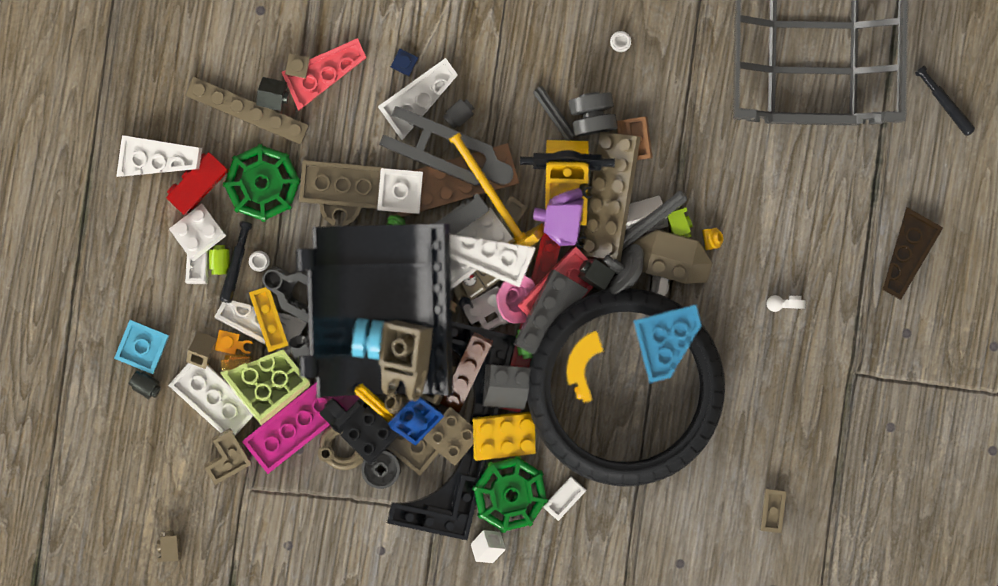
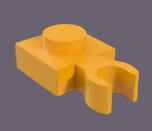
(229, 343)

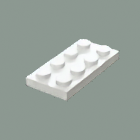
(486, 227)

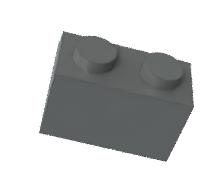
(506, 386)

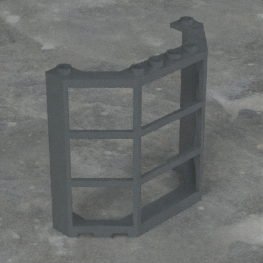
(853, 117)

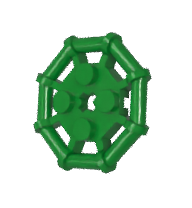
(266, 171)
(500, 488)

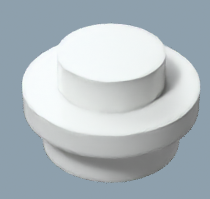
(620, 41)
(259, 261)

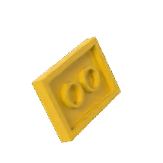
(503, 436)

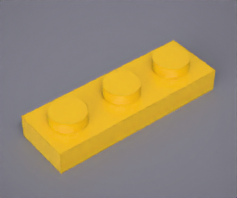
(268, 319)

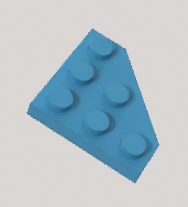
(666, 339)

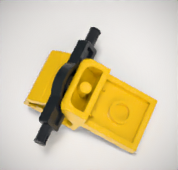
(567, 167)

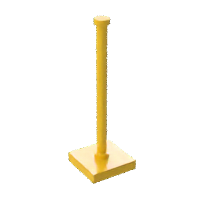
(521, 238)

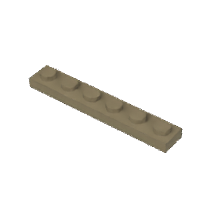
(247, 110)

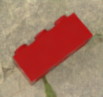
(196, 183)

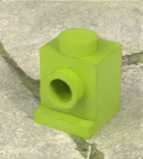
(679, 223)

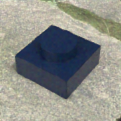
(404, 62)

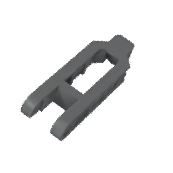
(493, 169)
(282, 284)

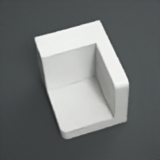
(488, 546)

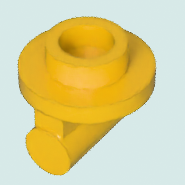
(712, 238)

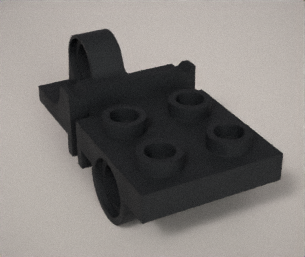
(360, 428)

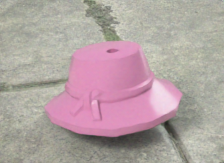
(510, 296)

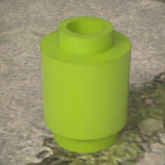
(219, 260)

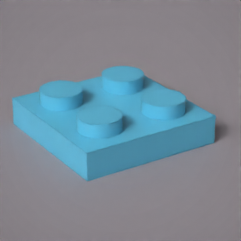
(141, 347)

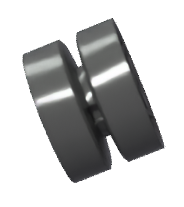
(388, 477)

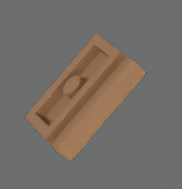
(639, 128)

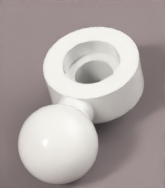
(776, 303)

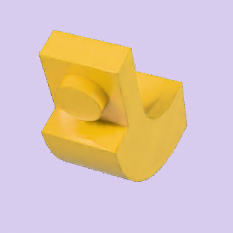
(577, 360)

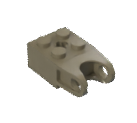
(405, 357)

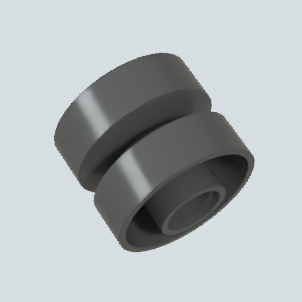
(592, 107)

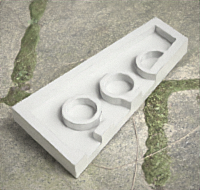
(418, 95)
(149, 156)
(495, 258)
(244, 319)

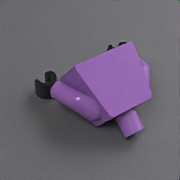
(564, 217)

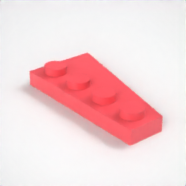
(324, 72)

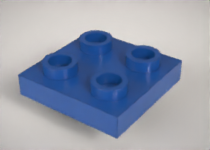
(416, 420)

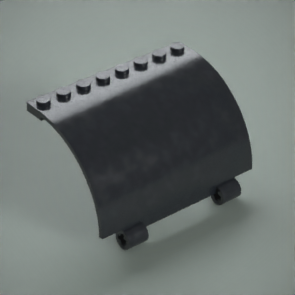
(382, 277)

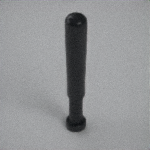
(949, 106)
(234, 267)

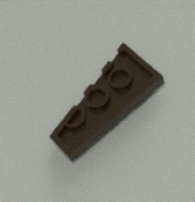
(912, 247)

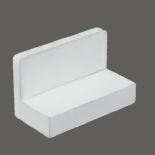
(642, 209)

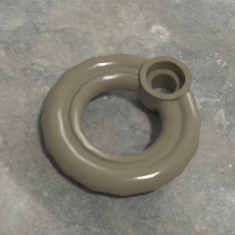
(334, 460)

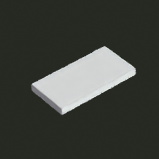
(211, 398)

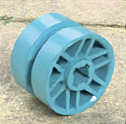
(367, 338)

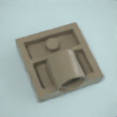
(451, 436)

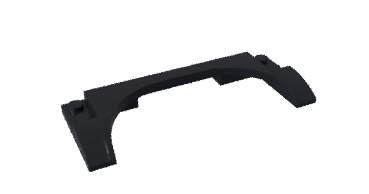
(452, 506)

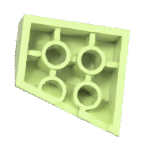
(267, 384)

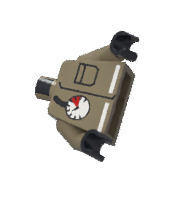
(473, 286)

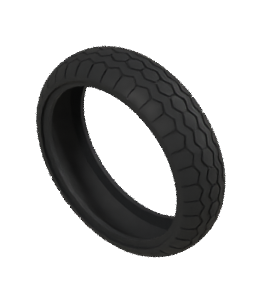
(614, 472)

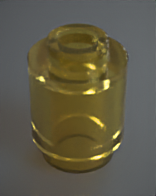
(233, 361)

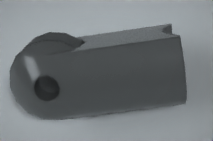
(299, 346)

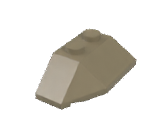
(674, 257)

